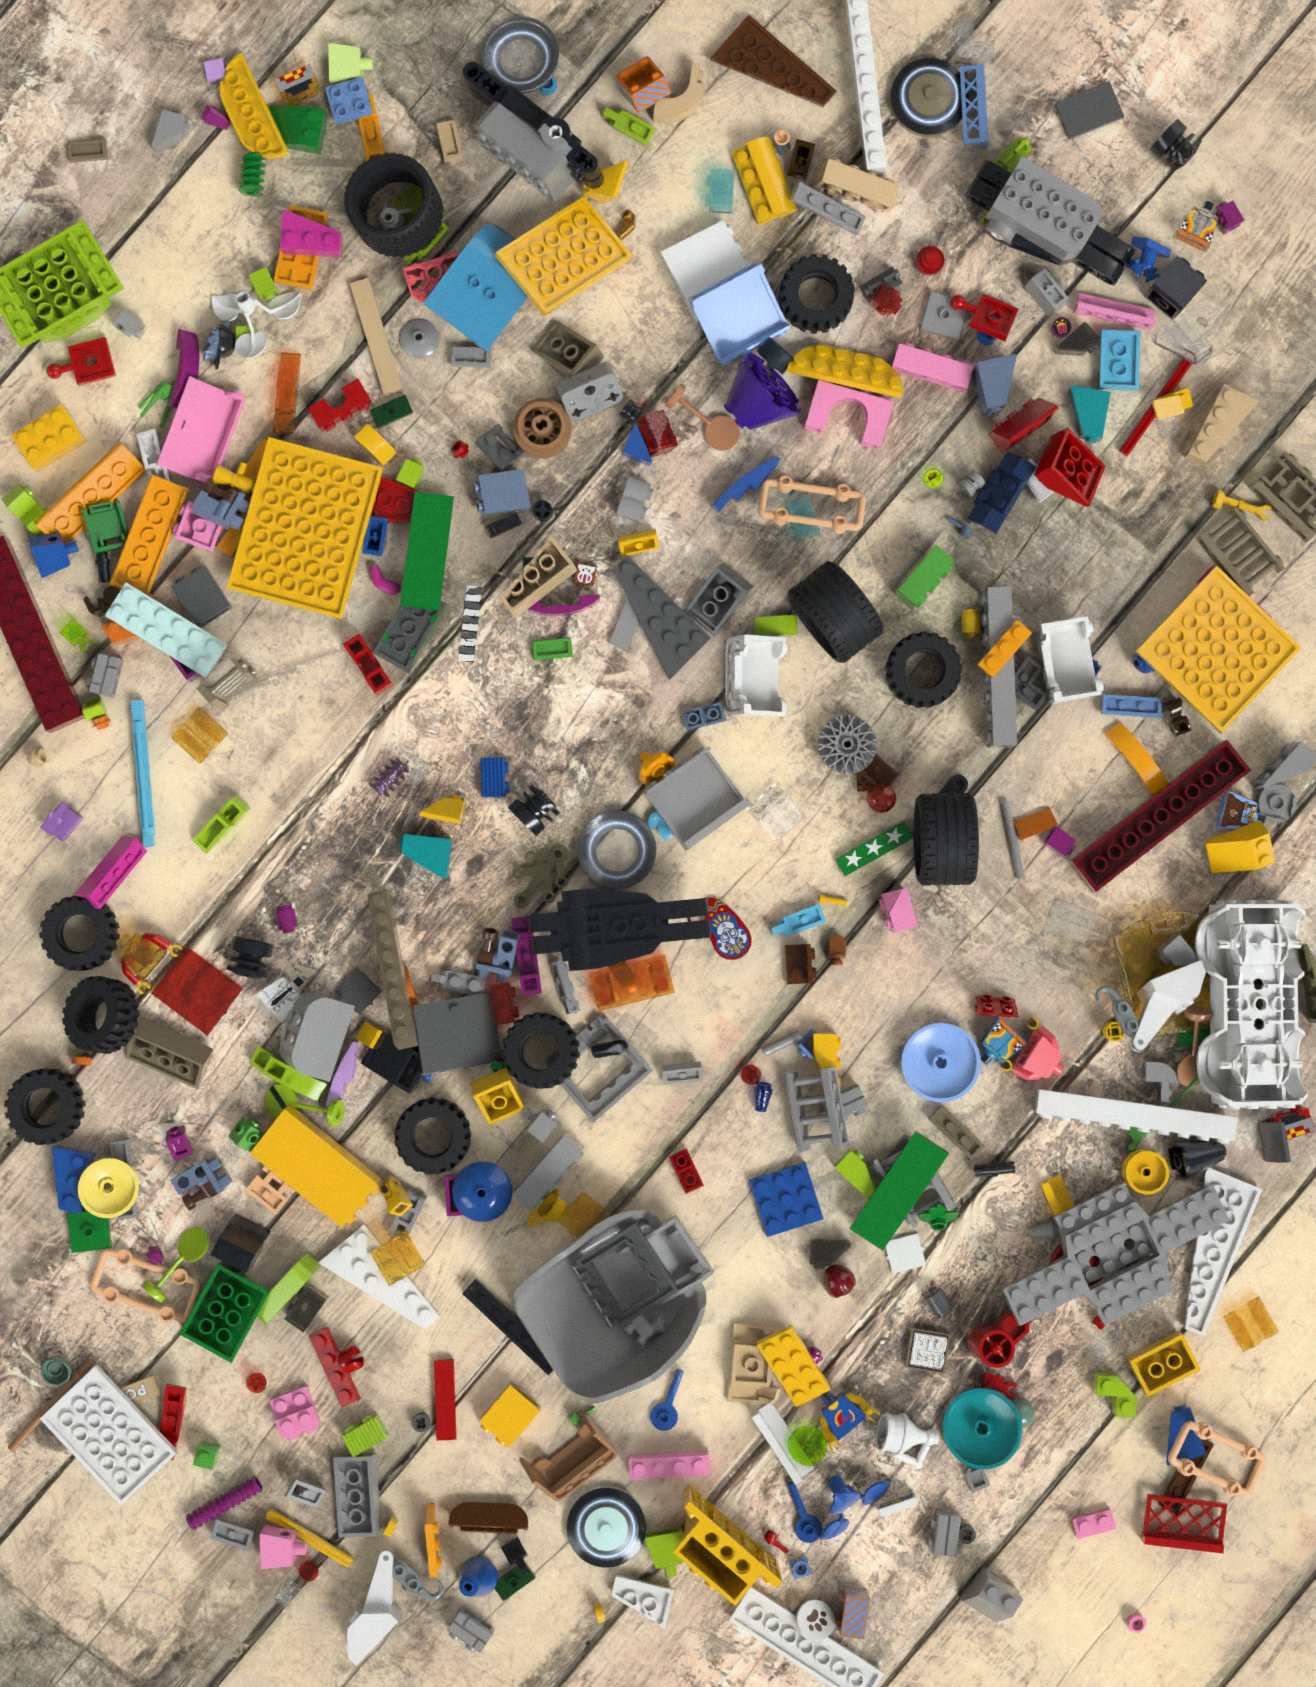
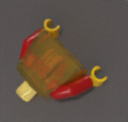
(142, 955)

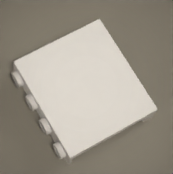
(703, 261)

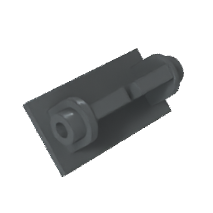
(889, 277)

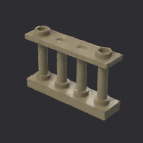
(1220, 556)
(226, 685)

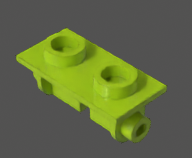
(1012, 155)

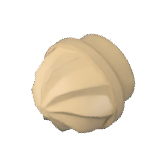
(37, 757)

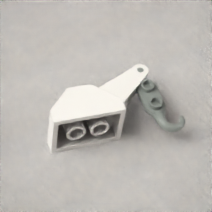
(1160, 999)
(379, 1612)

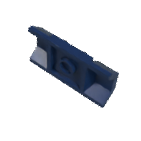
(1001, 492)

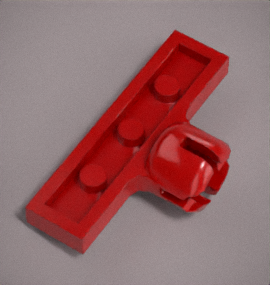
(338, 1365)

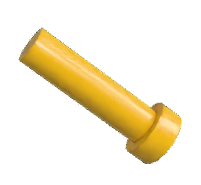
(822, 898)

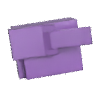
(61, 822)

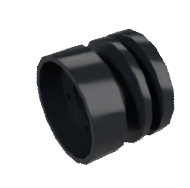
(1176, 145)
(534, 810)
(249, 957)

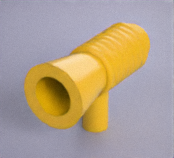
(235, 480)

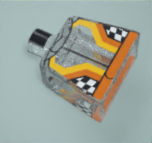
(1198, 227)

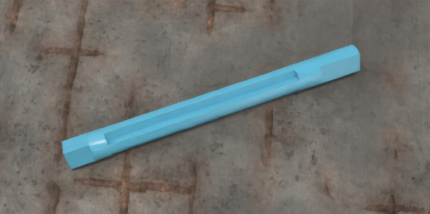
(143, 772)

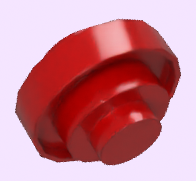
(930, 260)

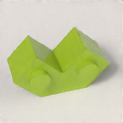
(25, 507)
(1123, 1400)

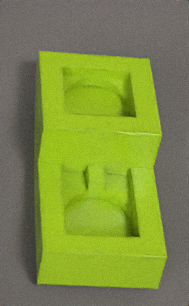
(776, 625)

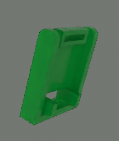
(105, 524)

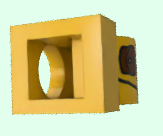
(395, 1196)

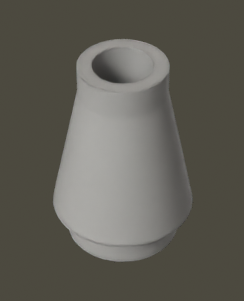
(1045, 1231)

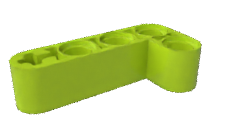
(288, 1286)

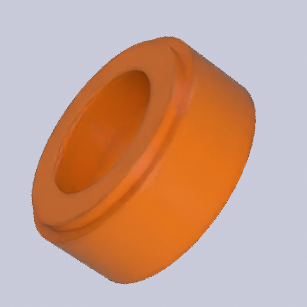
(81, 1060)

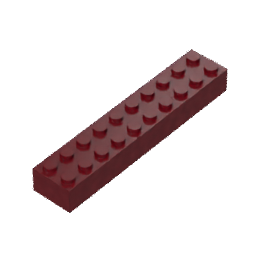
(34, 646)
(1159, 816)

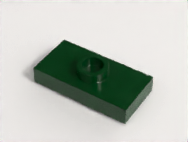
(391, 411)
(513, 1582)

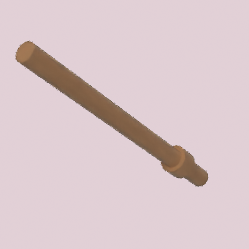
(76, 1376)

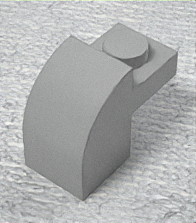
(1163, 1074)

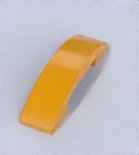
(371, 132)
(1137, 757)

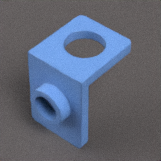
(803, 1049)

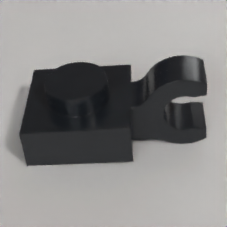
(516, 1553)

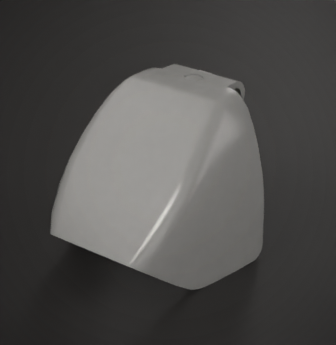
(573, 1335)

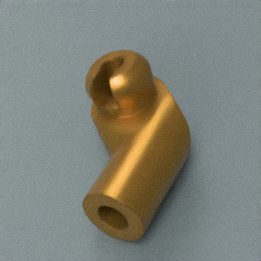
(629, 224)

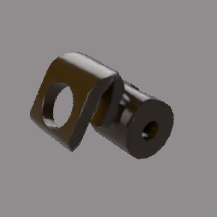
(109, 596)
(1179, 724)

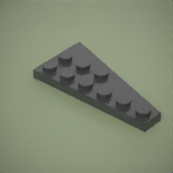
(667, 626)

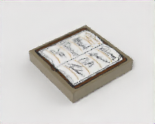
(927, 1350)

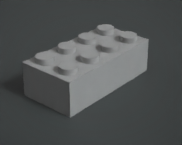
(548, 1170)

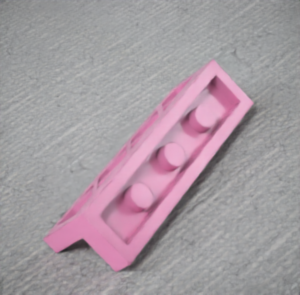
(1114, 311)

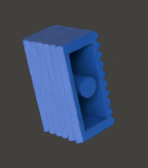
(494, 778)

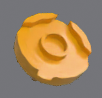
(654, 766)

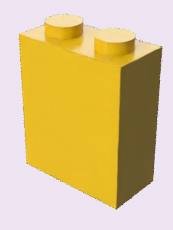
(509, 1415)

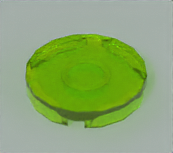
(807, 1445)

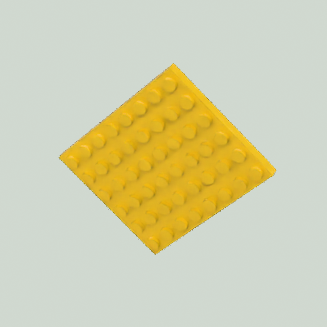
(305, 528)

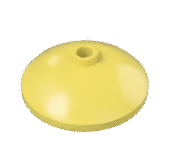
(111, 1201)

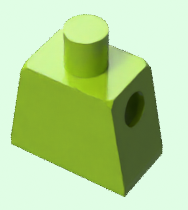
(661, 1548)

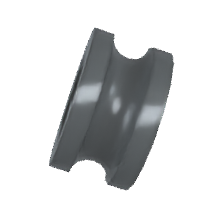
(427, 1422)
(972, 1534)

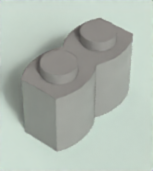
(634, 499)

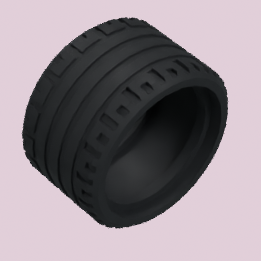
(376, 174)
(835, 611)
(945, 839)

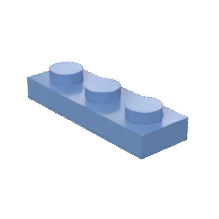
(1131, 706)

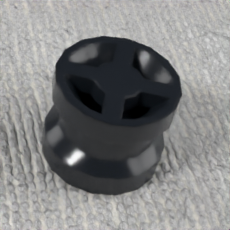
(631, 411)
(543, 507)

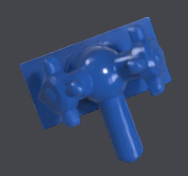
(1150, 250)

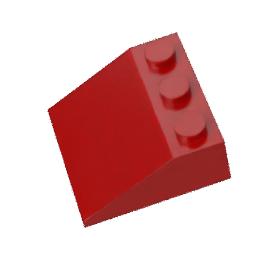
(1022, 423)
(1070, 468)

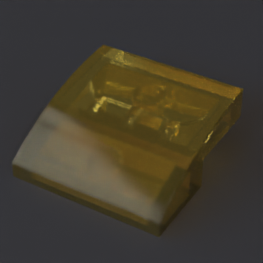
(199, 735)
(583, 1214)
(397, 1258)
(1251, 1324)

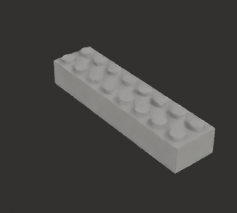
(1001, 688)

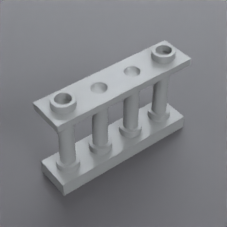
(833, 1101)
(943, 1198)

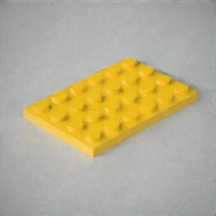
(563, 256)

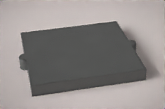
(358, 990)

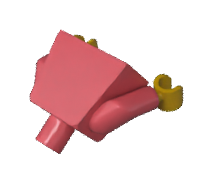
(1039, 1056)

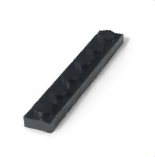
(506, 1322)

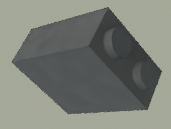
(201, 596)

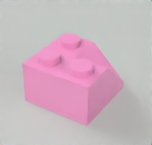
(898, 910)

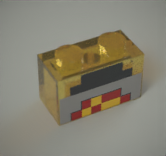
(298, 85)

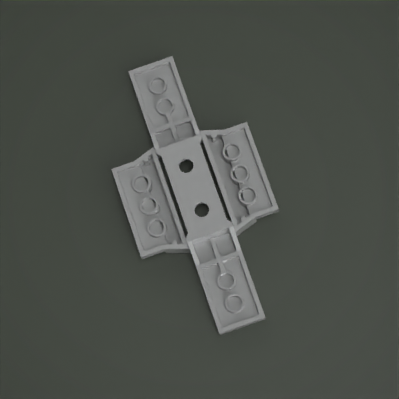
(1099, 1230)

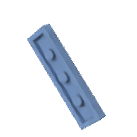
(982, 105)

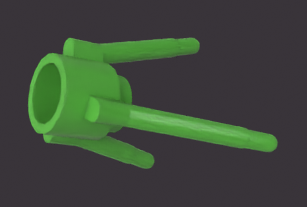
(162, 392)

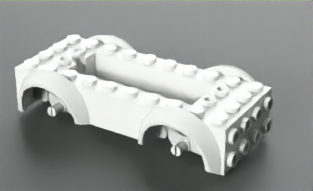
(1236, 1060)

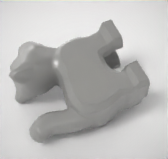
(645, 1329)

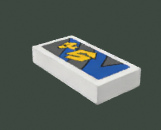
(897, 1504)

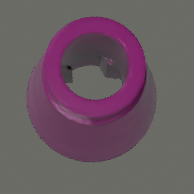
(216, 118)

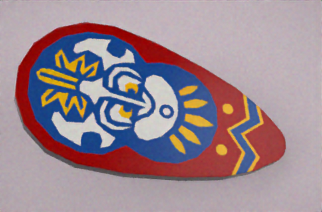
(728, 932)

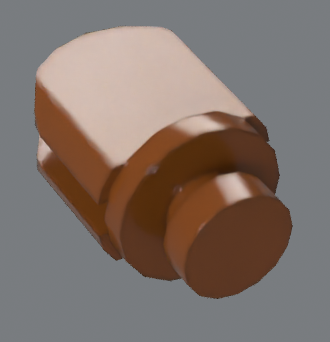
(836, 949)

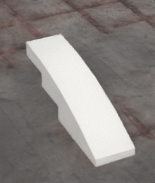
(150, 451)

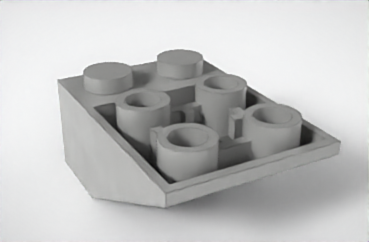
(1295, 760)

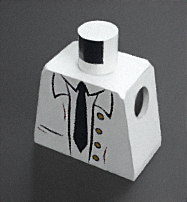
(281, 996)

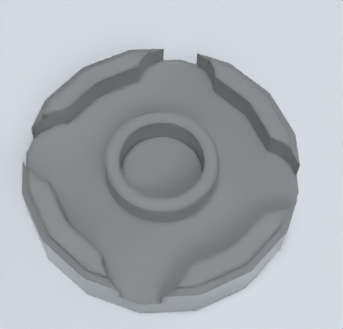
(1276, 802)

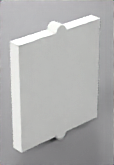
(905, 1253)

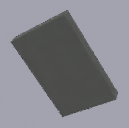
(1089, 110)

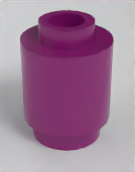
(286, 918)

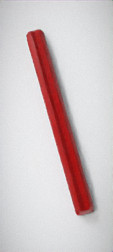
(1149, 415)

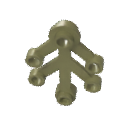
(542, 873)

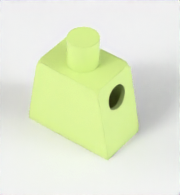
(346, 63)

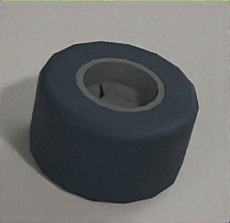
(775, 355)

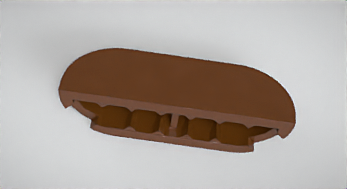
(489, 1517)

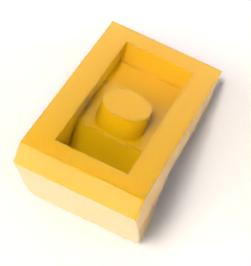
(1172, 403)

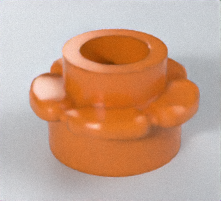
(101, 722)

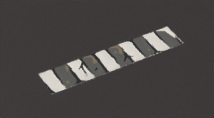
(470, 623)

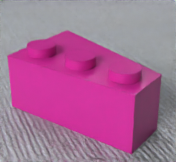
(308, 237)

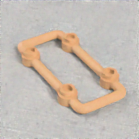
(841, 493)
(112, 1293)
(1204, 1432)

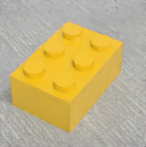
(48, 438)
(1163, 1363)

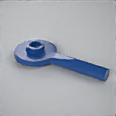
(664, 1415)
(808, 1527)

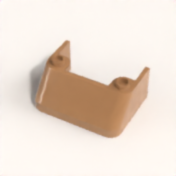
(574, 1463)

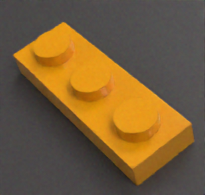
(1004, 648)

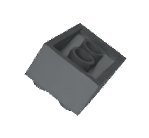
(718, 598)

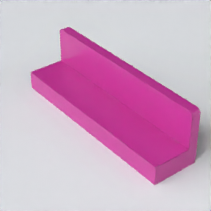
(111, 871)

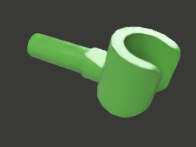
(576, 1419)

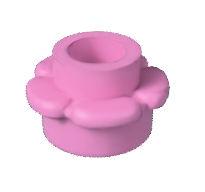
(1136, 1627)

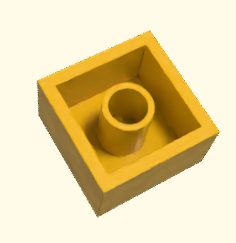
(497, 1096)

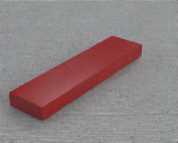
(445, 1399)

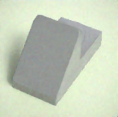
(305, 1491)

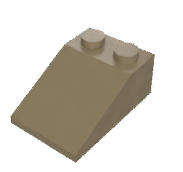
(567, 350)

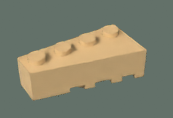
(856, 184)
(1221, 419)
(538, 578)

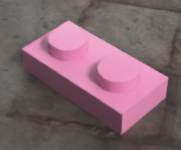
(1093, 1523)

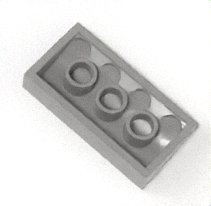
(357, 1495)

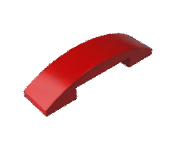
(173, 1413)

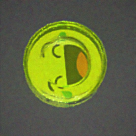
(933, 478)

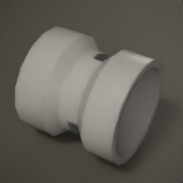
(971, 483)

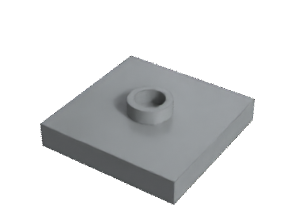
(942, 318)

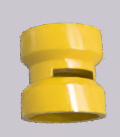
(1112, 1031)

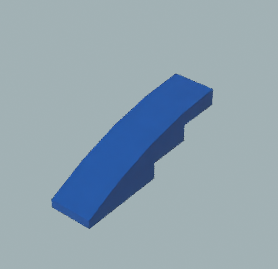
(750, 480)

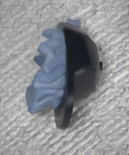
(220, 343)

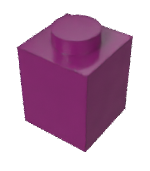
(1060, 842)

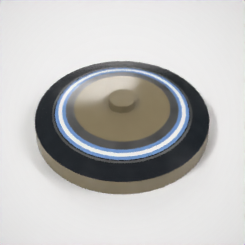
(927, 97)

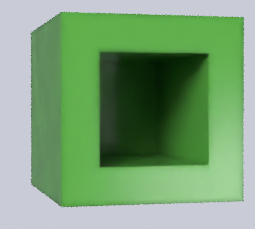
(206, 1455)

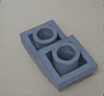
(704, 716)

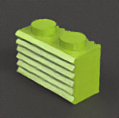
(364, 1435)

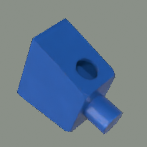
(51, 552)

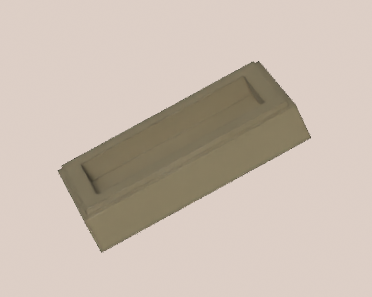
(87, 150)

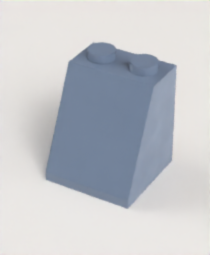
(993, 383)

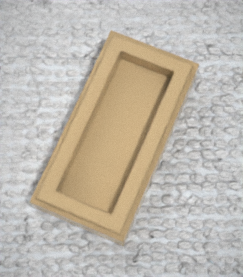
(449, 140)

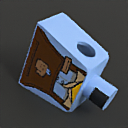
(1237, 812)

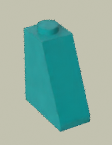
(1090, 411)
(428, 852)

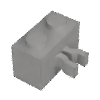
(542, 1124)

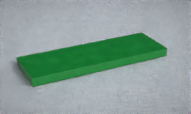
(427, 551)
(899, 1190)

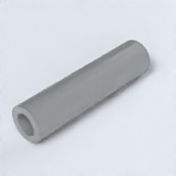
(781, 1043)

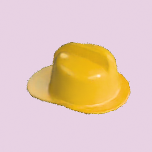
(549, 1210)

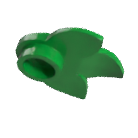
(938, 1216)

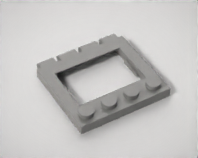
(619, 1085)

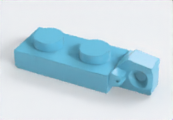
(800, 921)

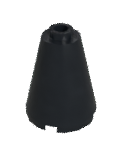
(1194, 1157)

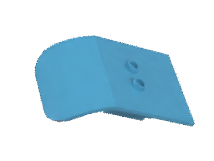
(477, 290)

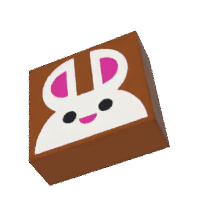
(585, 574)

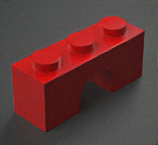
(328, 417)
(368, 664)

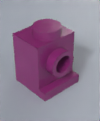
(1228, 216)

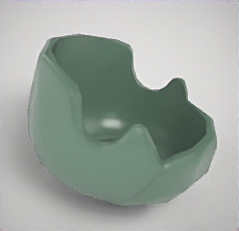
(56, 1370)
(1025, 1409)

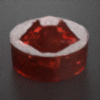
(751, 1074)
(256, 1382)

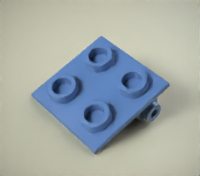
(349, 100)

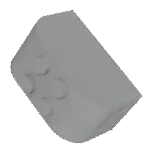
(315, 1034)

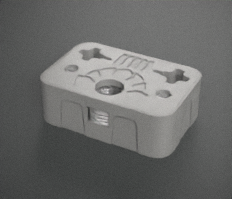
(589, 391)

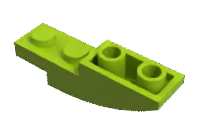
(278, 1070)

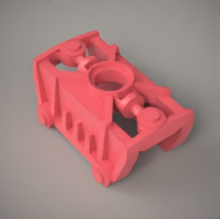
(423, 269)

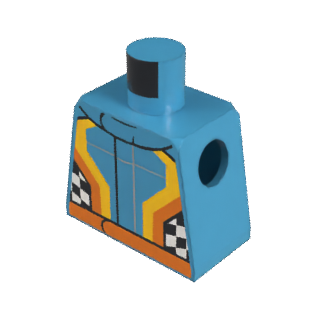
(1000, 1042)

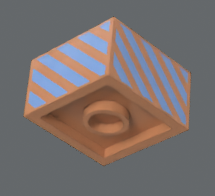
(853, 1612)

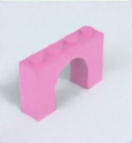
(875, 408)

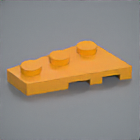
(432, 1542)

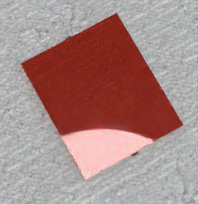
(197, 990)

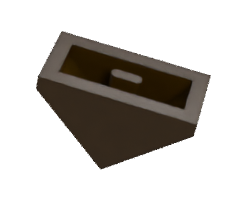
(801, 159)

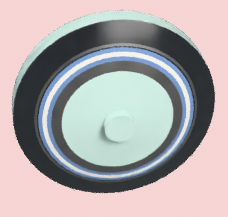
(606, 1526)

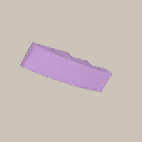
(344, 1073)

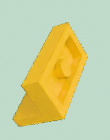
(1056, 1194)

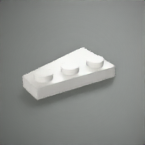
(645, 1597)

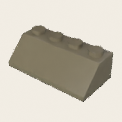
(169, 1053)

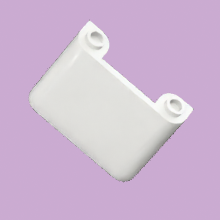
(1067, 660)
(753, 676)

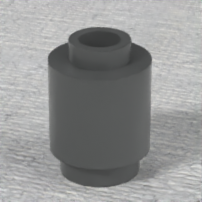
(938, 1302)

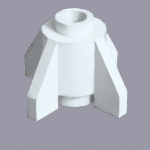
(392, 218)

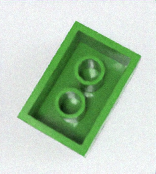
(925, 578)

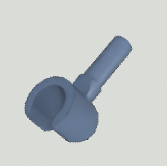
(965, 529)

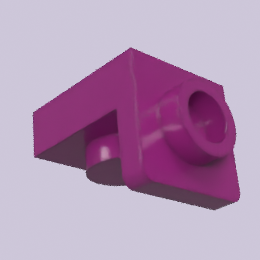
(178, 1142)

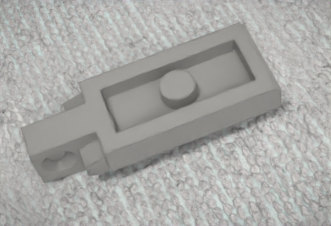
(460, 982)
(564, 986)

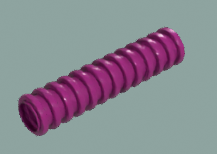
(224, 1503)

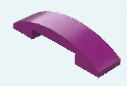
(188, 363)
(585, 603)
(527, 962)

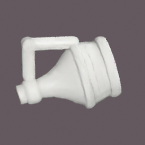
(899, 1434)

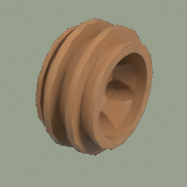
(557, 442)

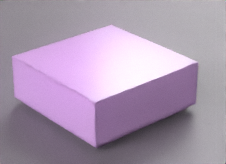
(215, 70)

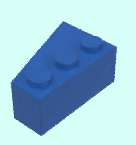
(68, 1167)

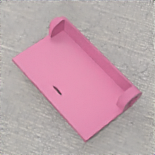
(206, 433)

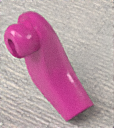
(382, 583)

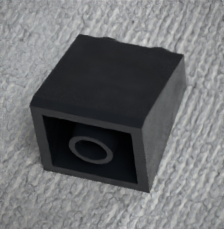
(1175, 287)
(240, 1243)

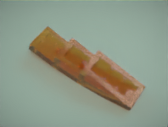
(287, 393)

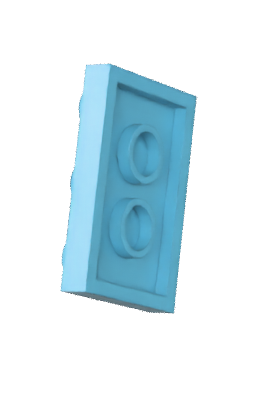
(1119, 360)

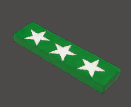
(874, 848)

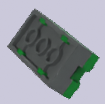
(408, 636)

